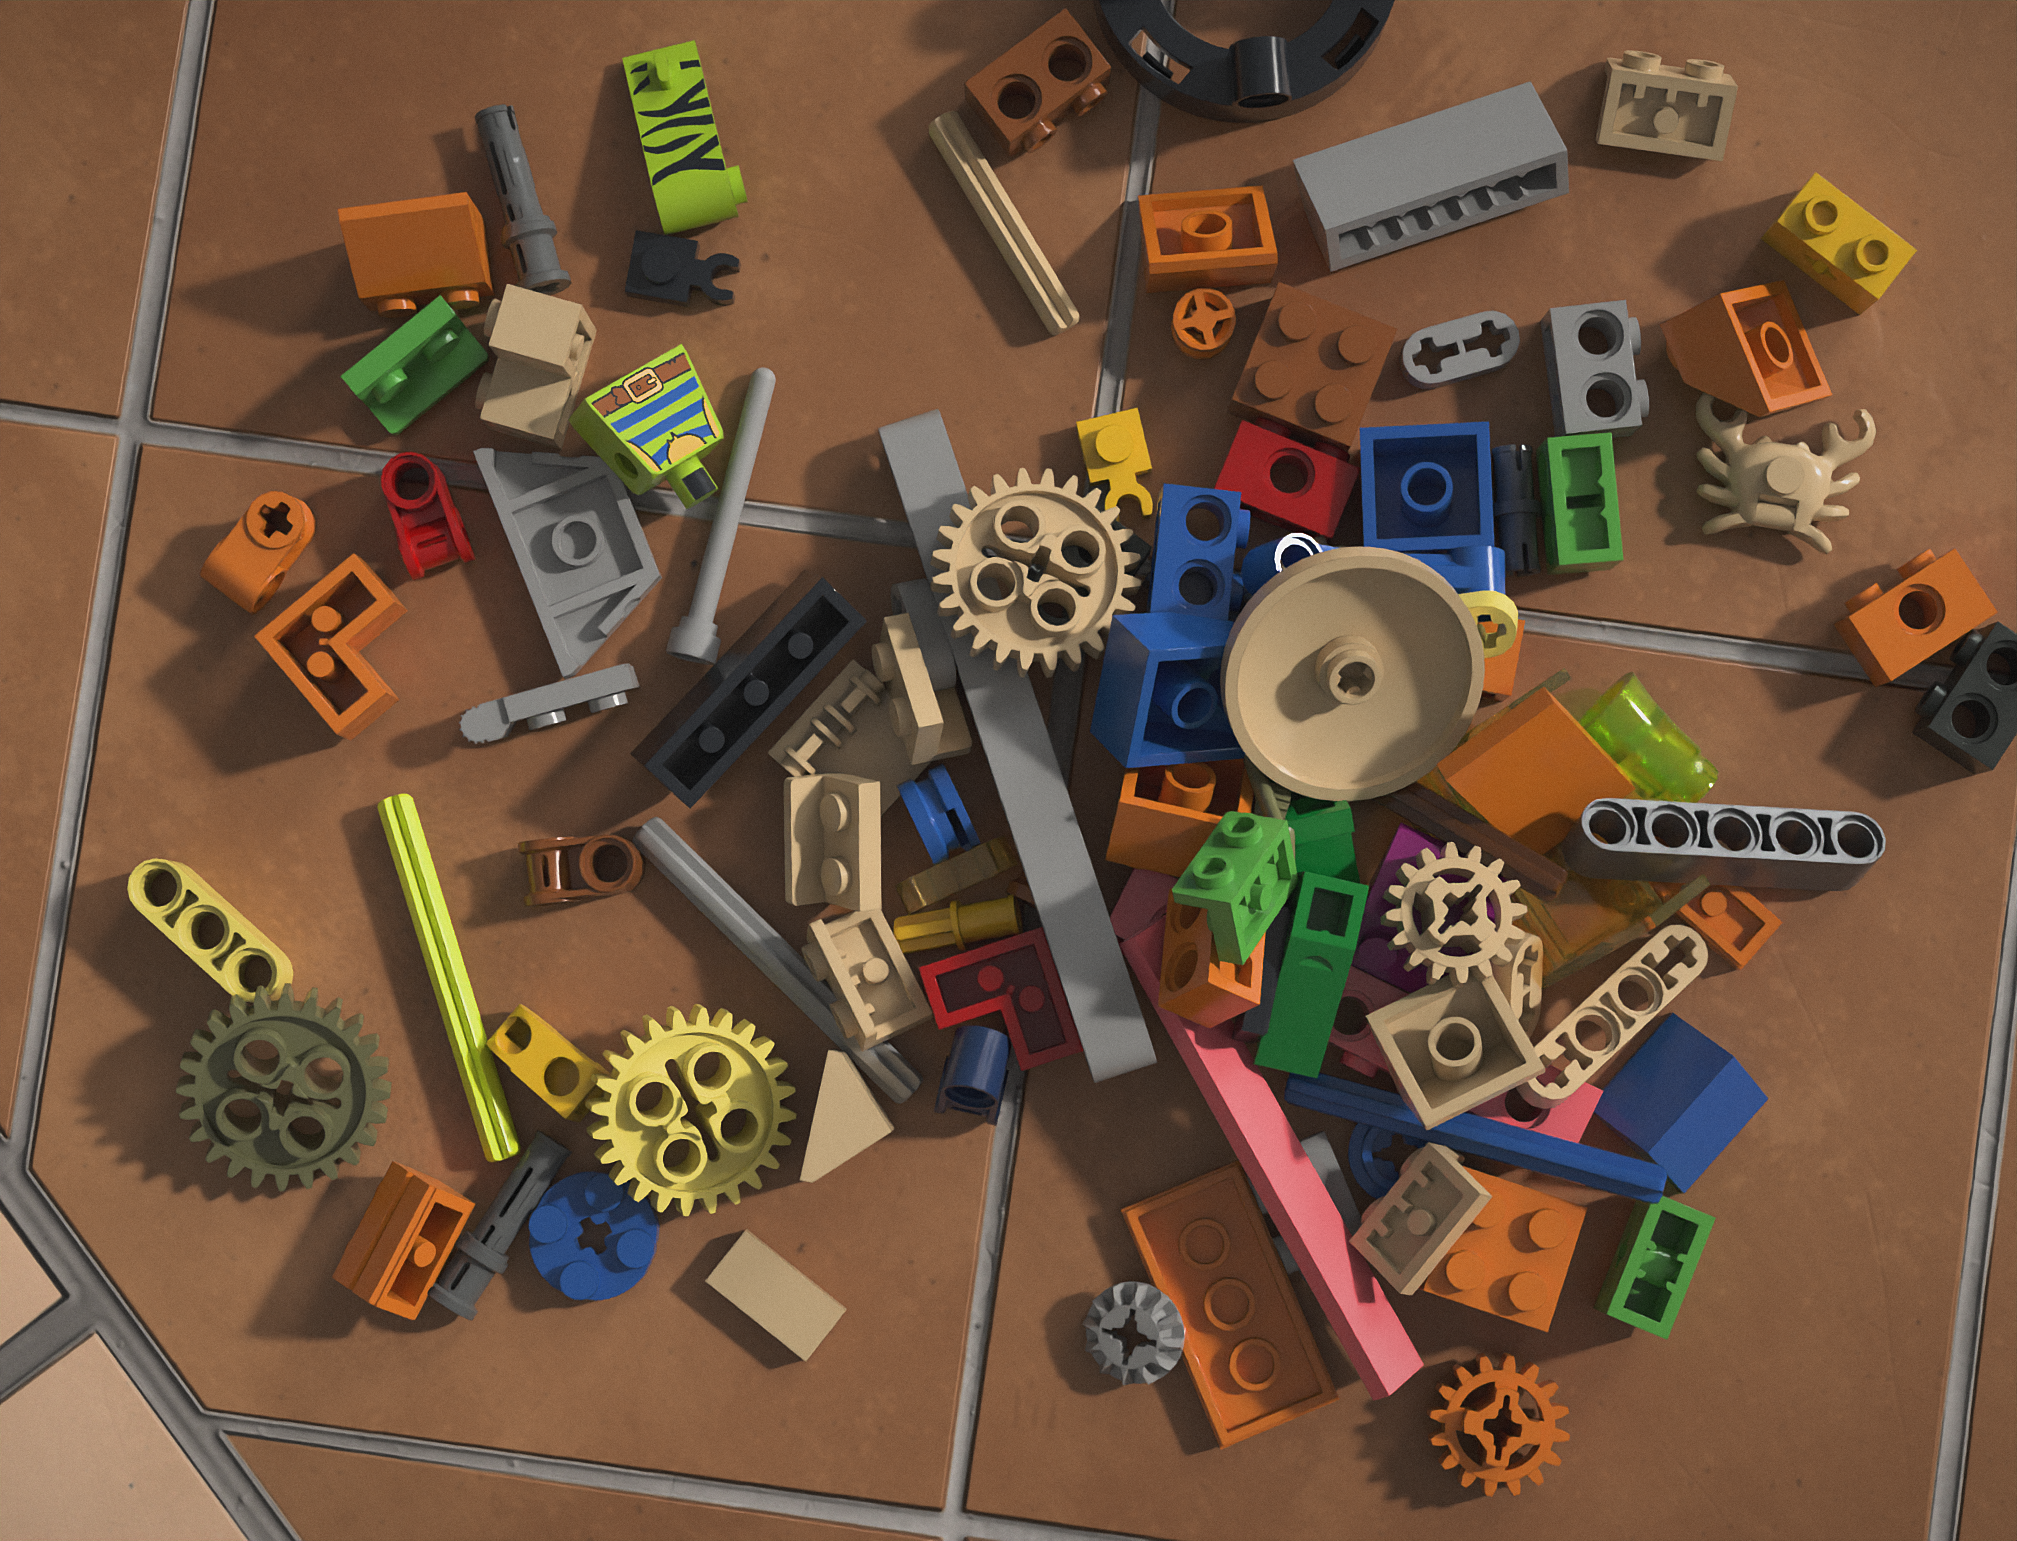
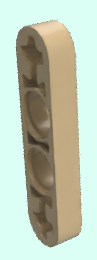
(1612, 1016)

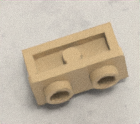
(925, 719)
(867, 976)

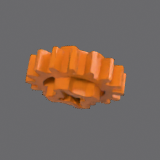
(1525, 1429)

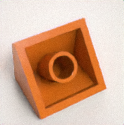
(1206, 239)

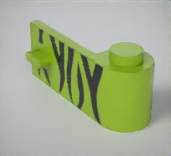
(681, 139)

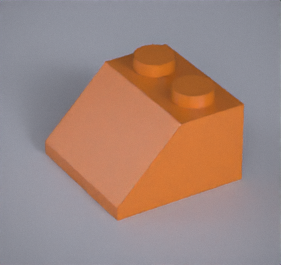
(417, 251)

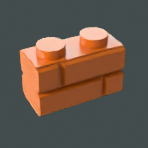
(403, 1240)

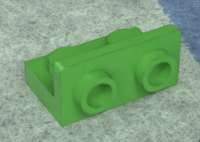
(416, 366)
(1241, 879)

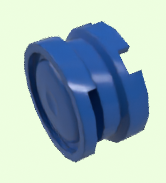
(938, 814)

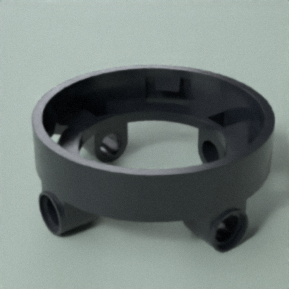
(1254, 77)

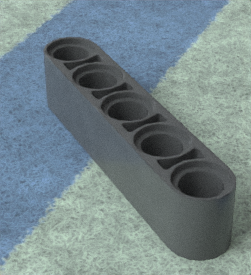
(1748, 831)

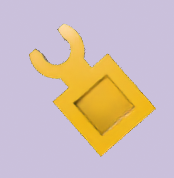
(1115, 454)

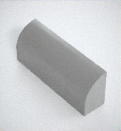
(1432, 176)

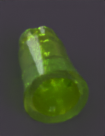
(1648, 743)

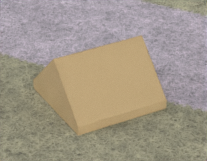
(1453, 1047)
(844, 1118)

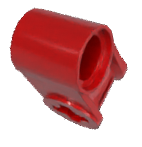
(425, 519)

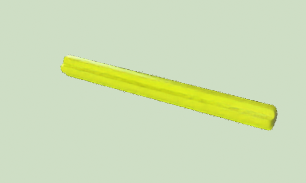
(449, 977)

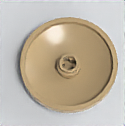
(1352, 673)

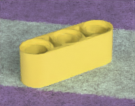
(181, 921)

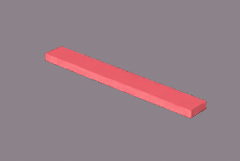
(1285, 1182)

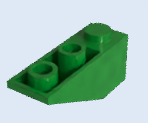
(1312, 972)

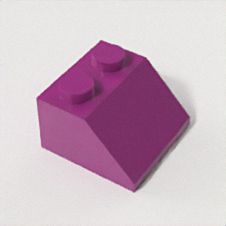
(1371, 949)

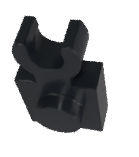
(669, 269)

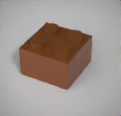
(1312, 368)

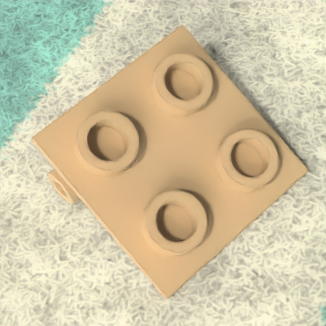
(849, 734)

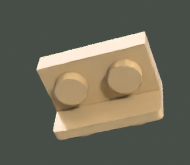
(1666, 106)
(833, 841)
(1420, 1217)

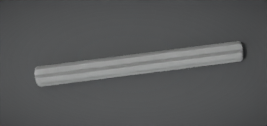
(769, 952)

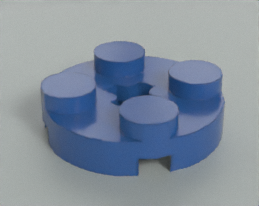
(582, 1271)

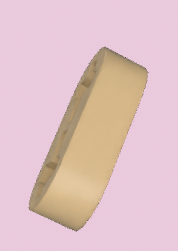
(1522, 980)

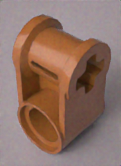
(567, 869)

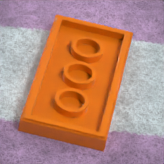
(1237, 1306)

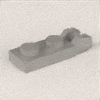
(545, 704)

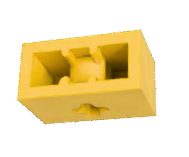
(1838, 244)

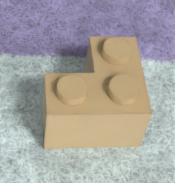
(539, 365)

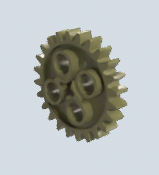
(269, 1140)

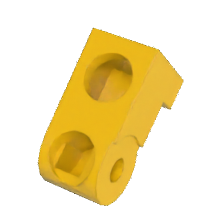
(547, 1063)

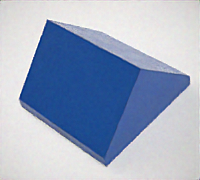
(1679, 1101)

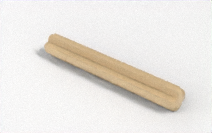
(1003, 223)

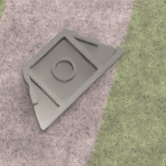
(572, 544)

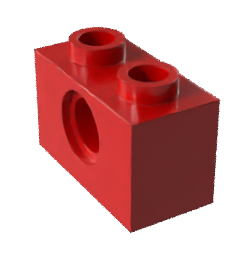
(1325, 472)

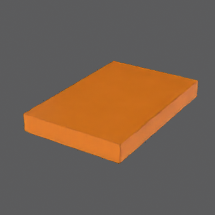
(1534, 772)

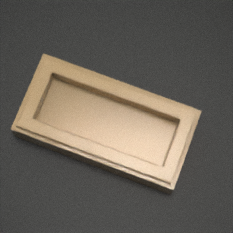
(776, 1295)

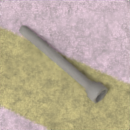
(696, 635)

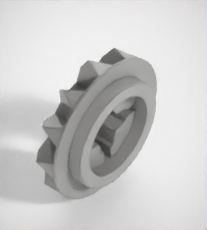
(1155, 1317)

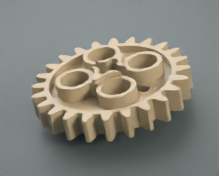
(1057, 521)

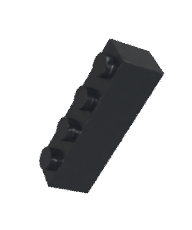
(748, 687)

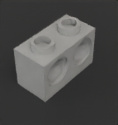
(1576, 371)

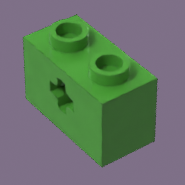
(1654, 1265)

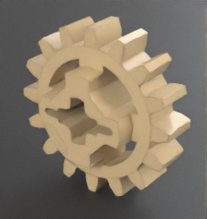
(1474, 929)

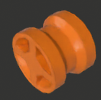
(1202, 311)

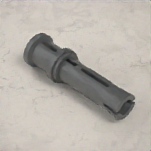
(526, 229)
(483, 1251)

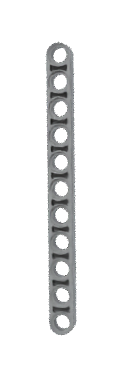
(1026, 778)

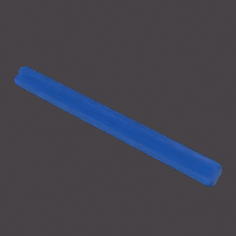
(1481, 1137)

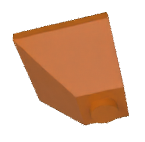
(1747, 350)

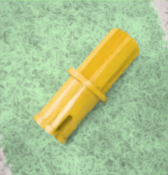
(958, 925)

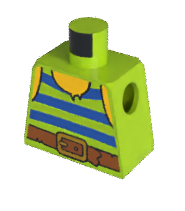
(654, 427)

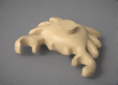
(1775, 481)

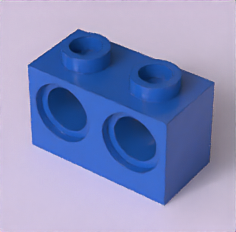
(1179, 553)

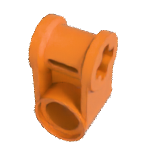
(256, 557)

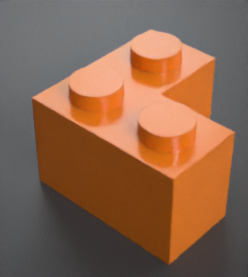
(321, 644)

